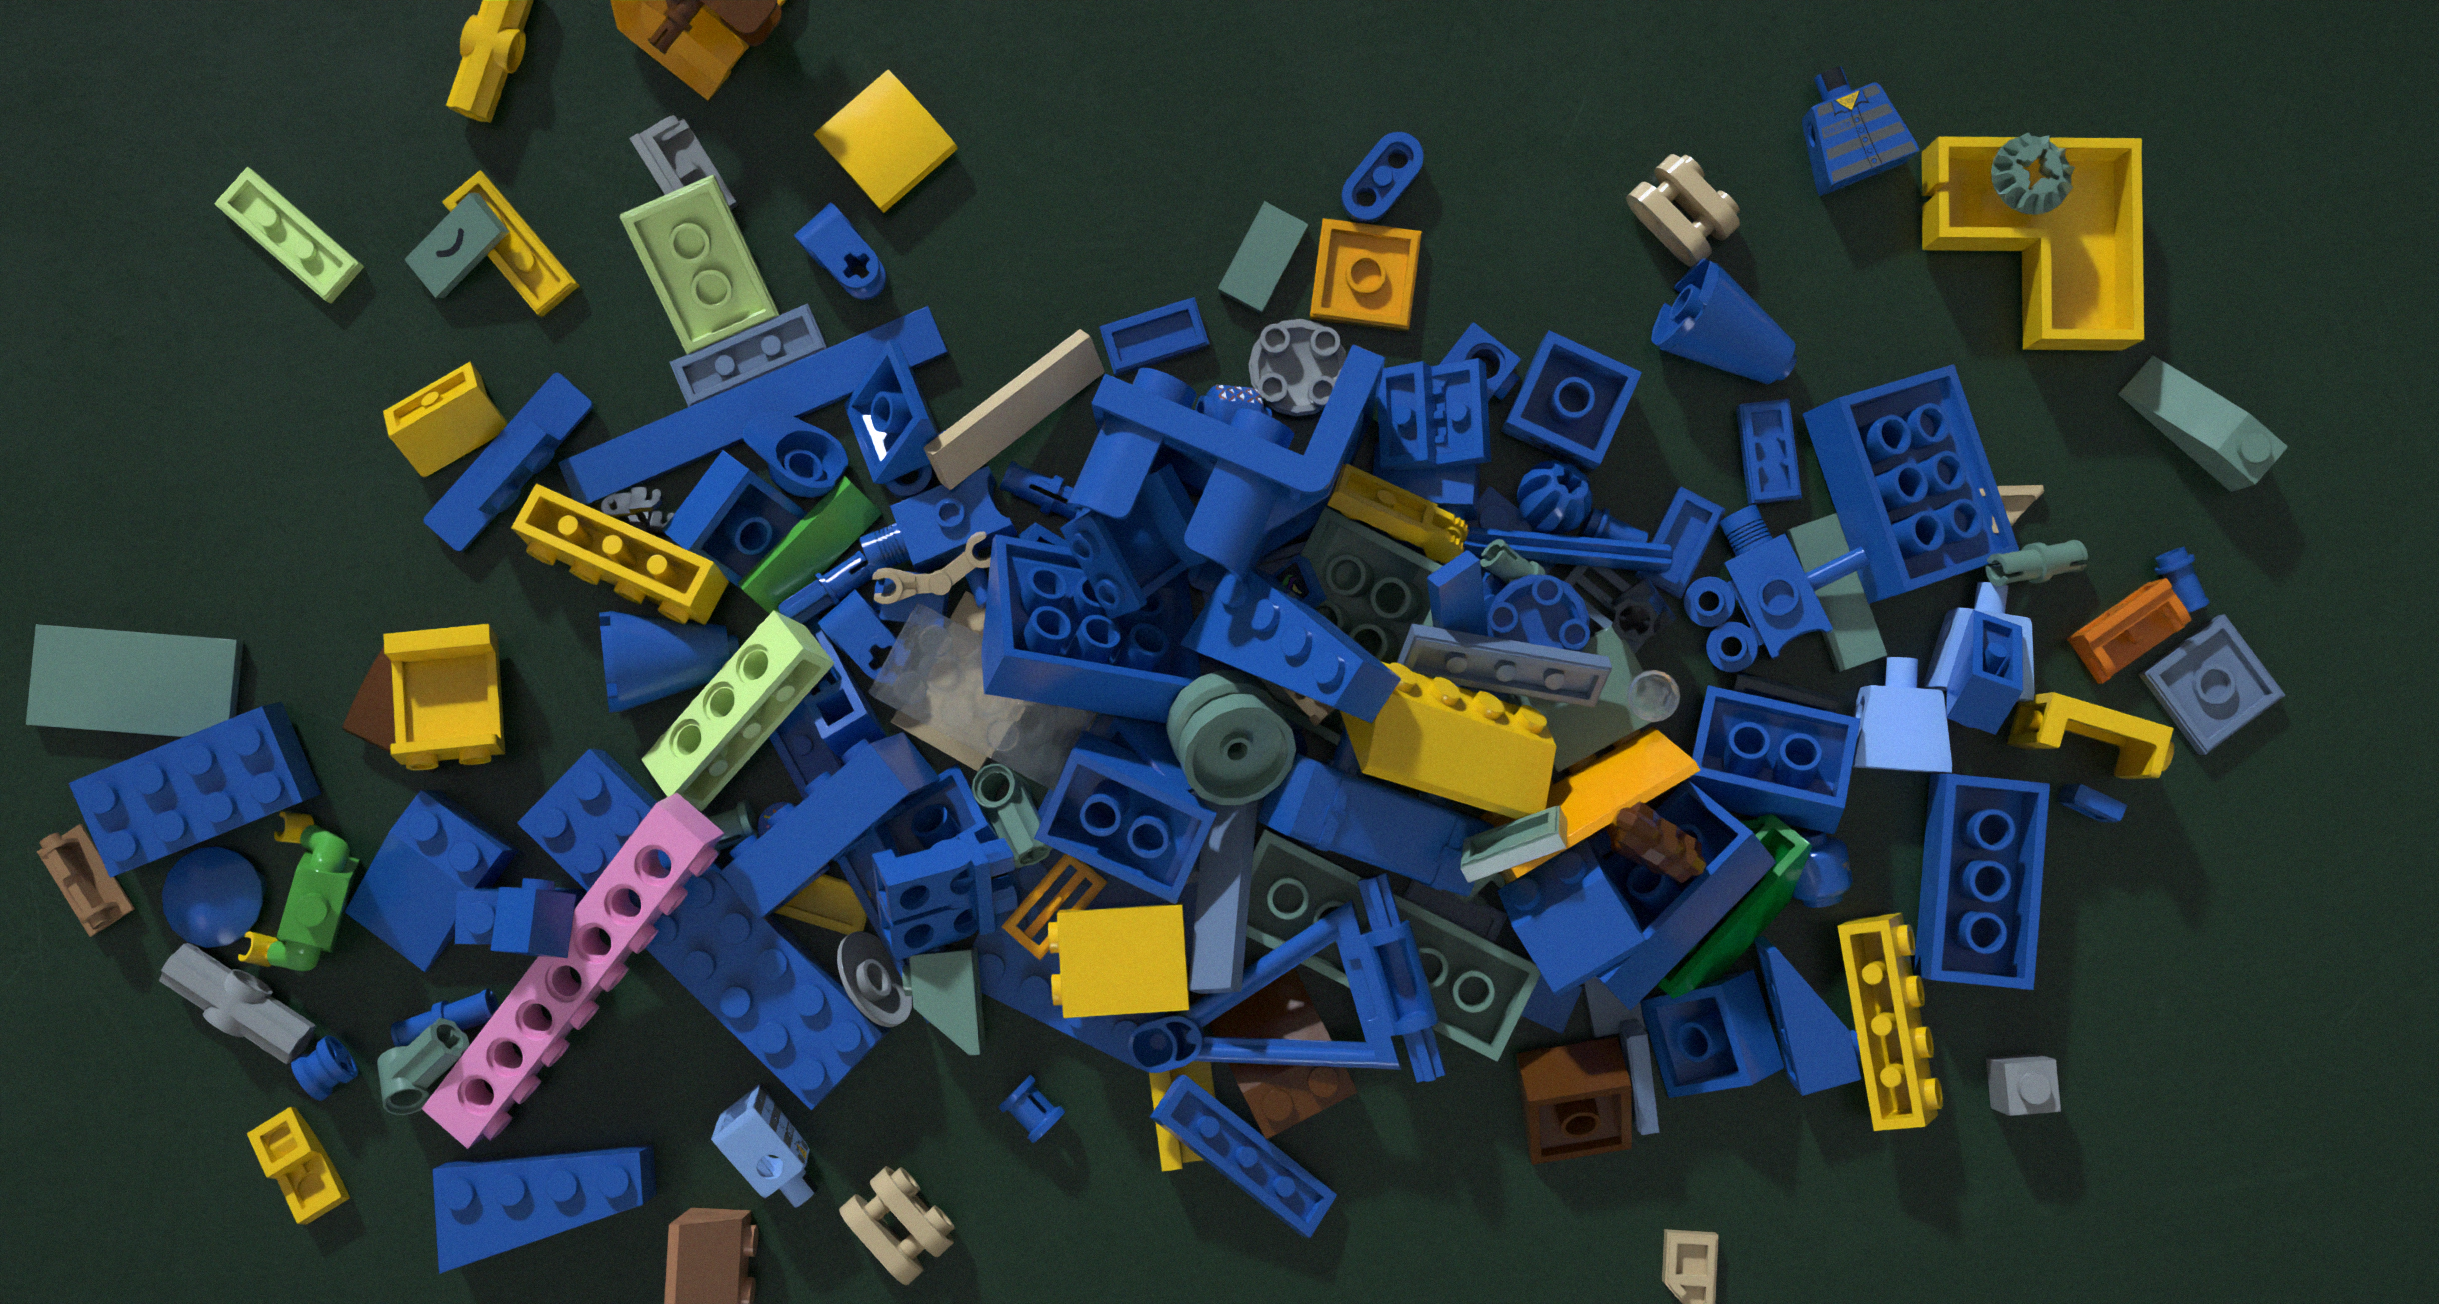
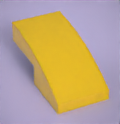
(300, 1164)

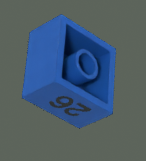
(1571, 401)

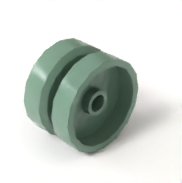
(1230, 737)

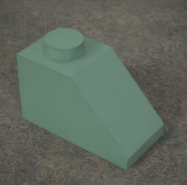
(949, 994)

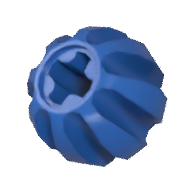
(1554, 497)

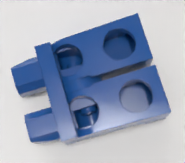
(942, 892)

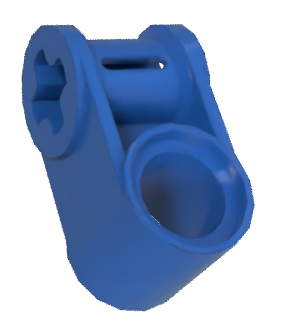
(839, 249)
(858, 631)

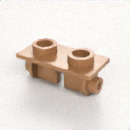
(84, 879)

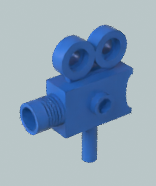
(936, 525)
(1770, 590)

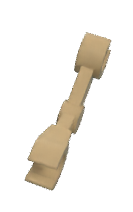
(937, 582)

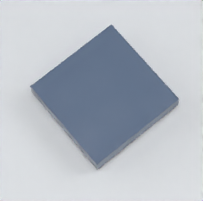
(2211, 684)

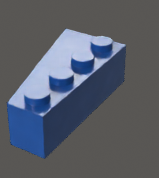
(1287, 642)
(827, 822)
(519, 1199)

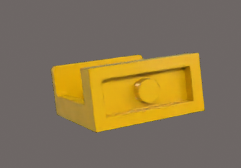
(446, 696)
(2142, 743)
(1120, 960)

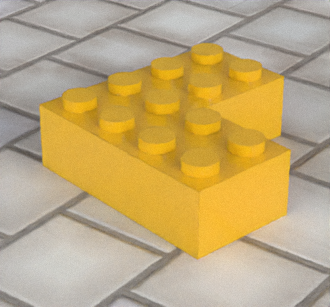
(2076, 260)

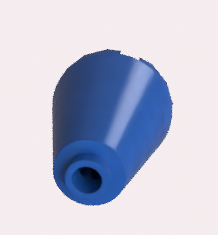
(1723, 327)
(658, 656)

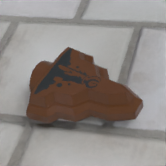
(1655, 843)

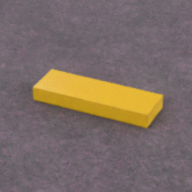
(521, 252)

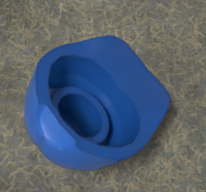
(798, 455)

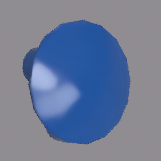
(1540, 613)
(213, 896)

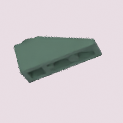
(2203, 424)

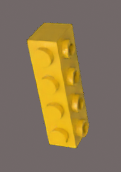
(621, 555)
(1889, 1022)

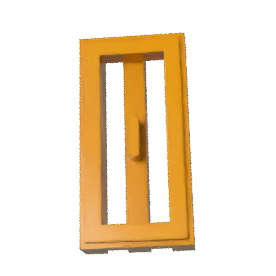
(1084, 870)

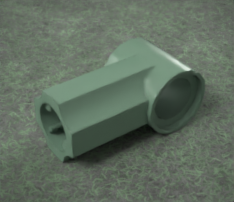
(1014, 815)
(412, 1069)

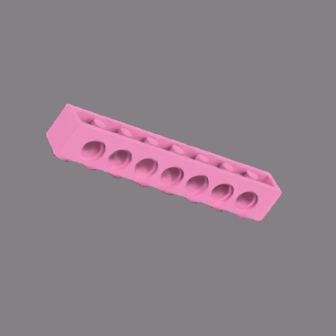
(462, 1100)

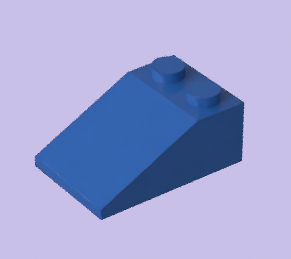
(1125, 818)
(419, 868)

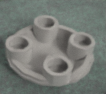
(1296, 366)

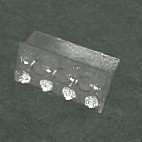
(939, 681)

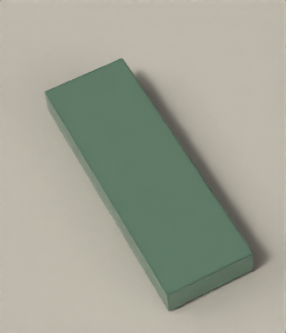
(1843, 601)

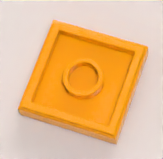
(1365, 275)

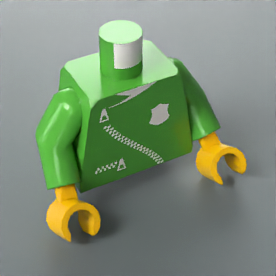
(314, 901)

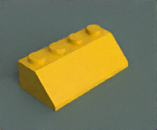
(1457, 745)

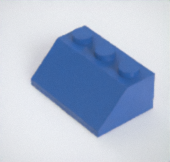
(1774, 758)

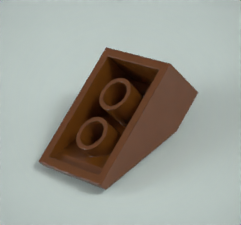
(1282, 1093)

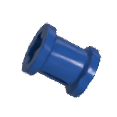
(1031, 1109)

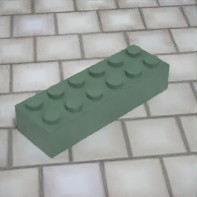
(1472, 979)

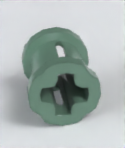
(736, 824)

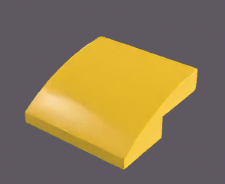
(885, 141)

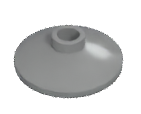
(872, 979)

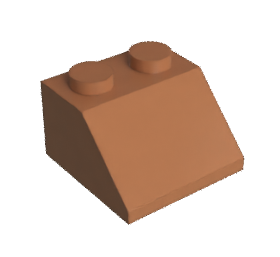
(711, 1257)

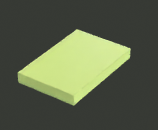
(699, 264)

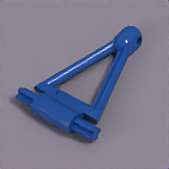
(1383, 979)

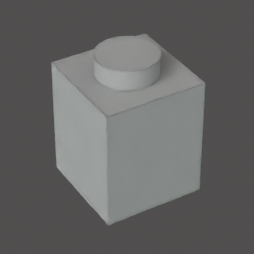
(2023, 1084)

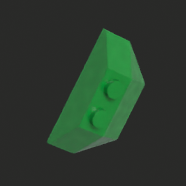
(1749, 916)

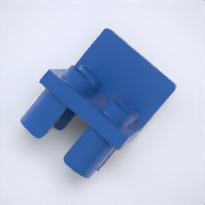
(1246, 477)

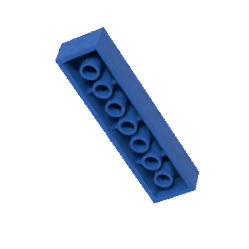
(737, 966)

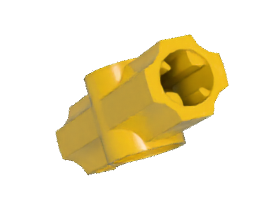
(490, 49)

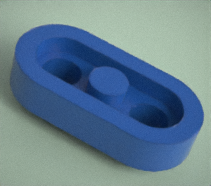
(1380, 178)

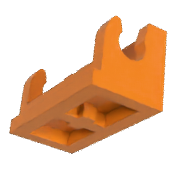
(2129, 629)

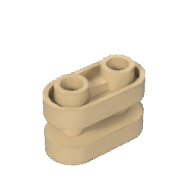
(1683, 181)
(928, 1227)

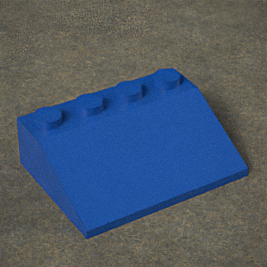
(1909, 481)
(1059, 648)

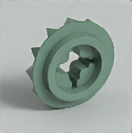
(2013, 181)

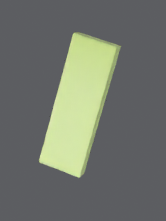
(289, 235)

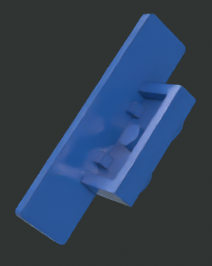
(509, 462)

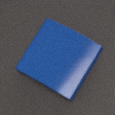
(1433, 415)

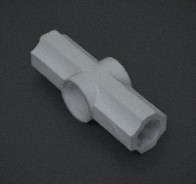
(237, 1003)

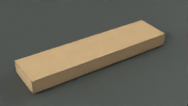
(1014, 409)

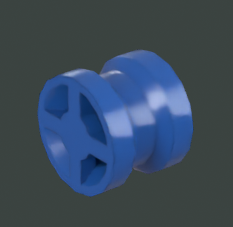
(324, 1068)

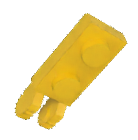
(1398, 513)

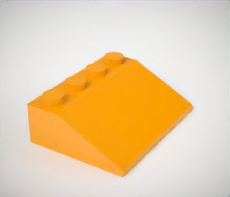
(1599, 787)

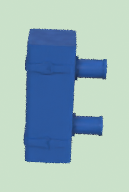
(1370, 821)

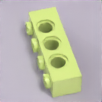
(737, 710)

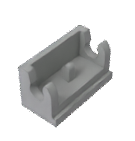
(676, 156)

